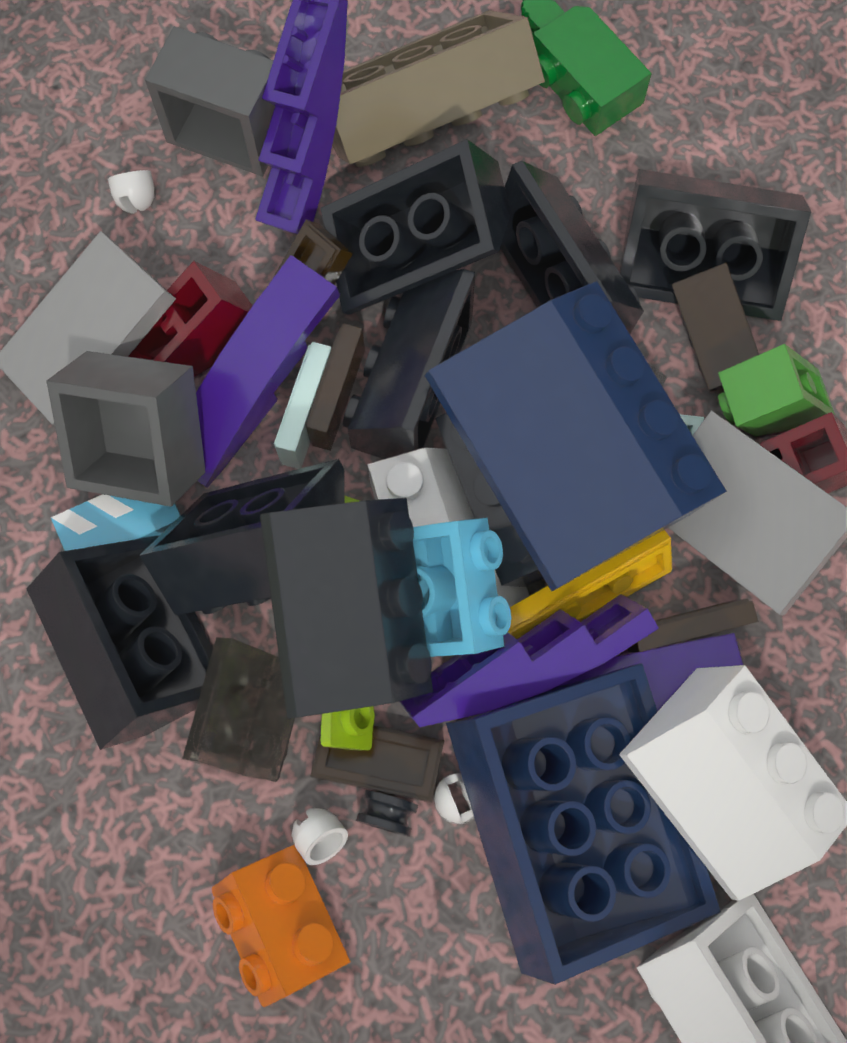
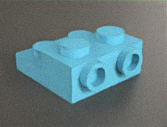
(460, 588)

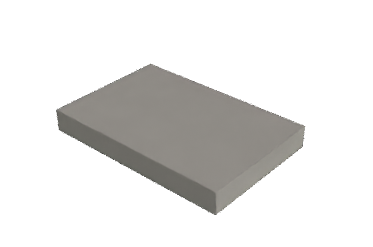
(96, 306)
(770, 524)

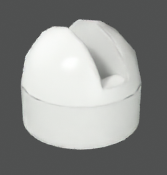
(132, 190)
(445, 803)
(318, 836)

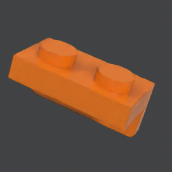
(278, 926)

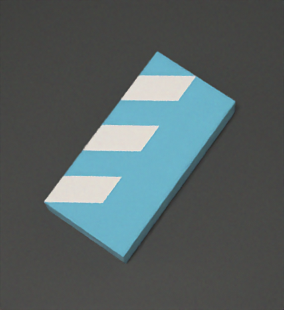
(111, 520)

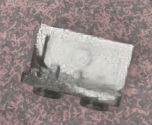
(241, 714)

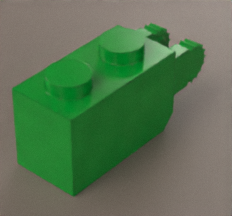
(586, 64)

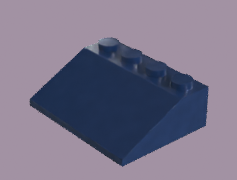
(574, 434)
(572, 832)

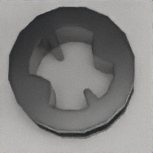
(387, 813)

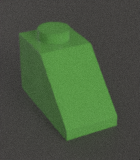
(773, 392)

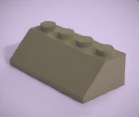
(433, 84)

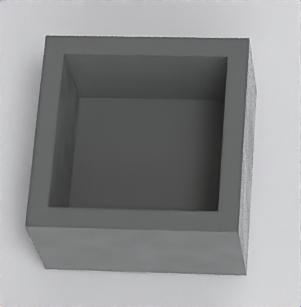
(212, 98)
(127, 427)

